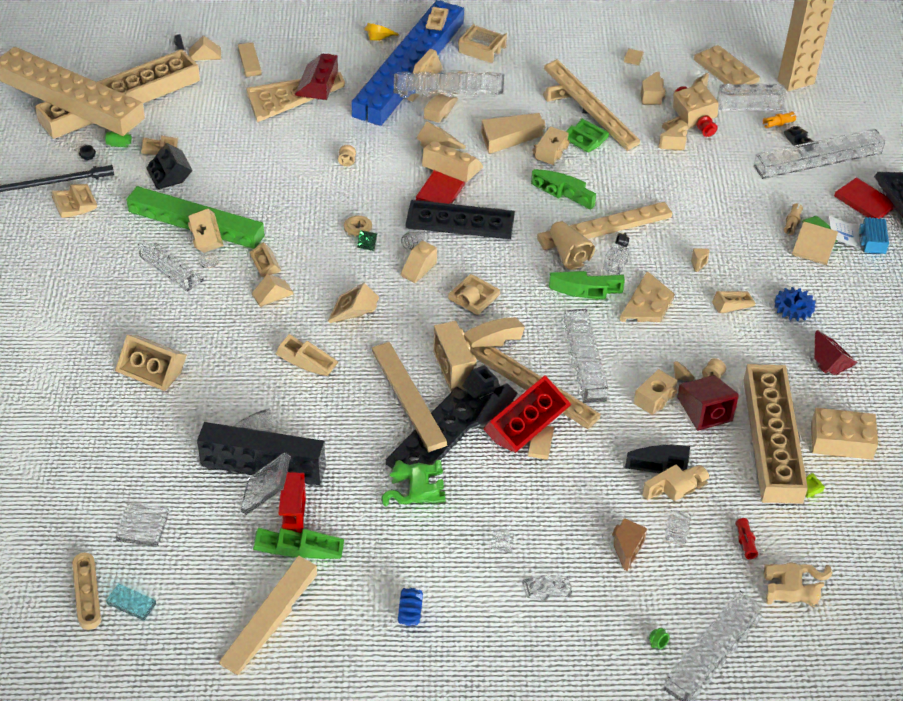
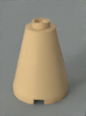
(571, 245)

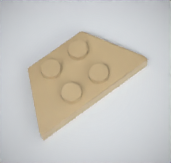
(428, 63)
(649, 301)

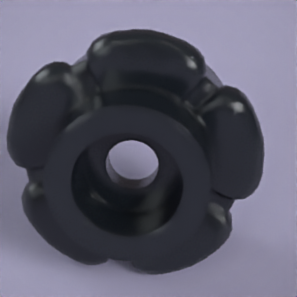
(87, 152)
(622, 239)

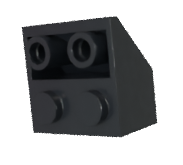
(169, 167)

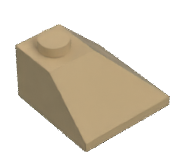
(433, 133)
(354, 304)

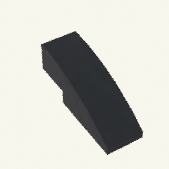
(492, 405)
(658, 458)

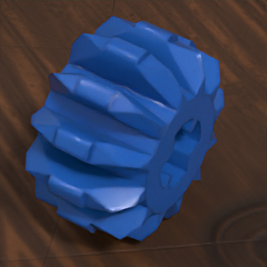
(410, 606)

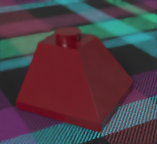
(831, 355)

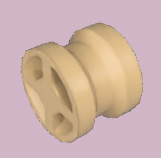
(349, 158)
(714, 367)

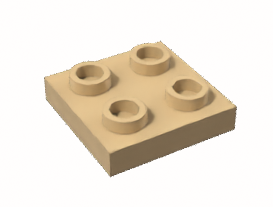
(474, 294)

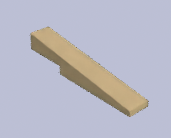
(269, 615)

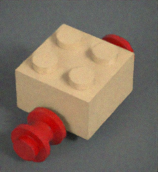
(697, 106)

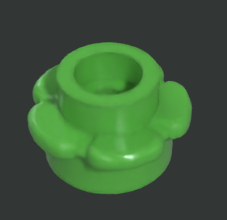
(659, 638)

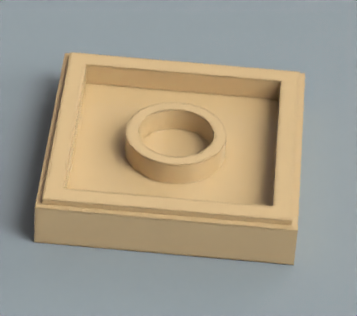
(815, 243)

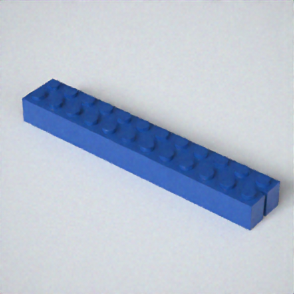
(378, 91)

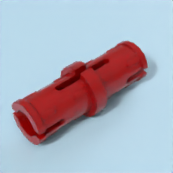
(749, 547)

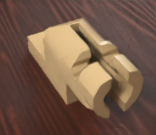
(676, 482)

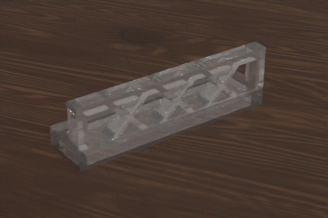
(169, 265)

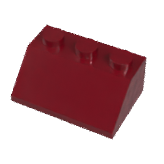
(318, 77)

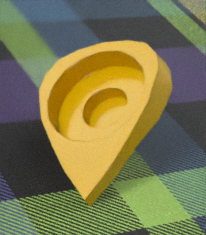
(378, 32)

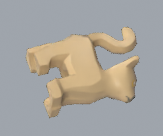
(791, 585)

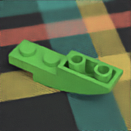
(562, 184)
(585, 286)

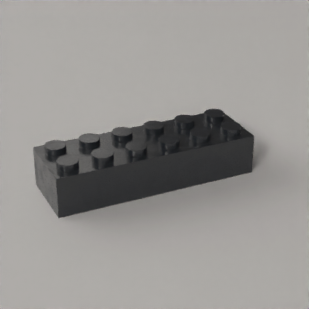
(251, 450)

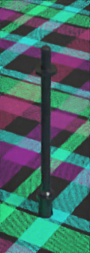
(95, 172)

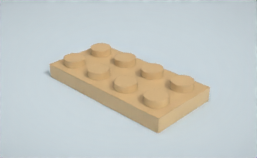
(725, 66)

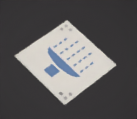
(847, 232)

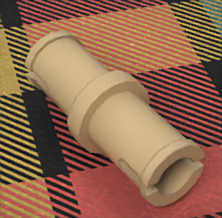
(793, 219)

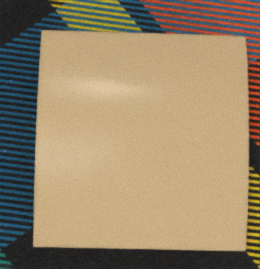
(74, 201)

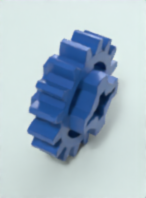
(795, 304)

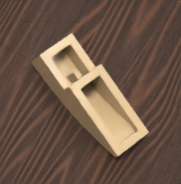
(439, 107)
(495, 332)
(306, 356)

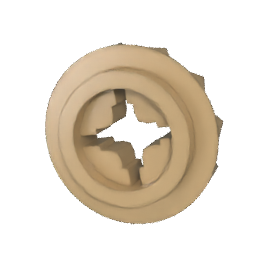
(351, 224)

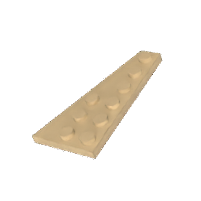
(278, 97)

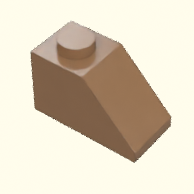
(628, 541)

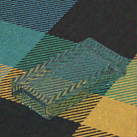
(131, 602)

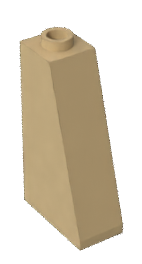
(511, 131)

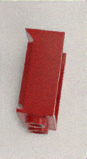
(293, 502)

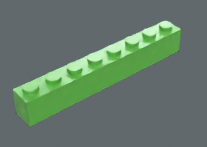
(176, 212)

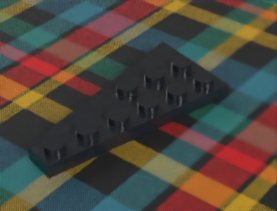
(893, 187)

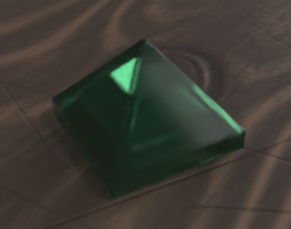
(367, 240)

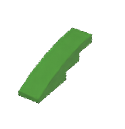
(294, 544)

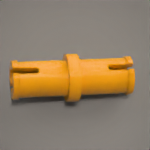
(779, 119)

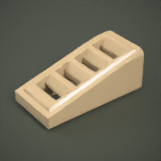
(732, 300)

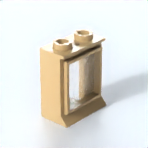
(481, 43)

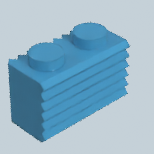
(874, 235)

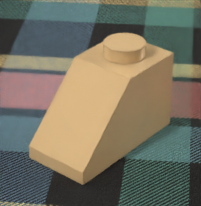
(420, 261)

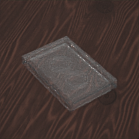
(265, 483)

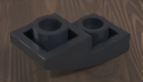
(797, 135)

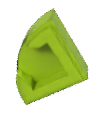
(814, 485)

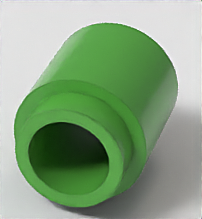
(116, 140)

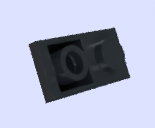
(480, 382)

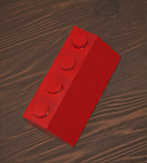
(527, 415)

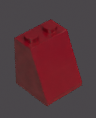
(708, 401)

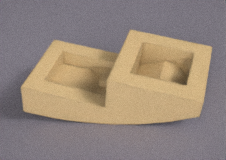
(437, 18)
(152, 146)
(541, 444)

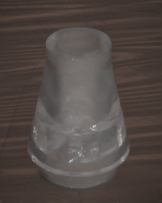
(412, 239)

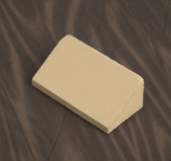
(555, 93)
(265, 260)

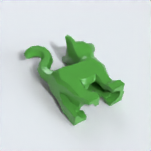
(420, 488)

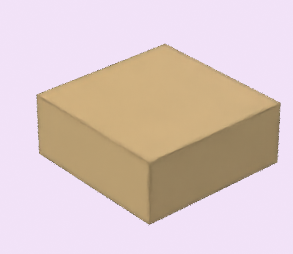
(634, 57)

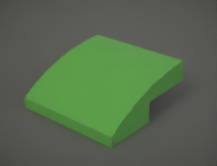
(586, 135)

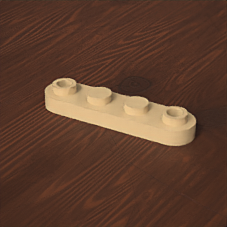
(86, 591)

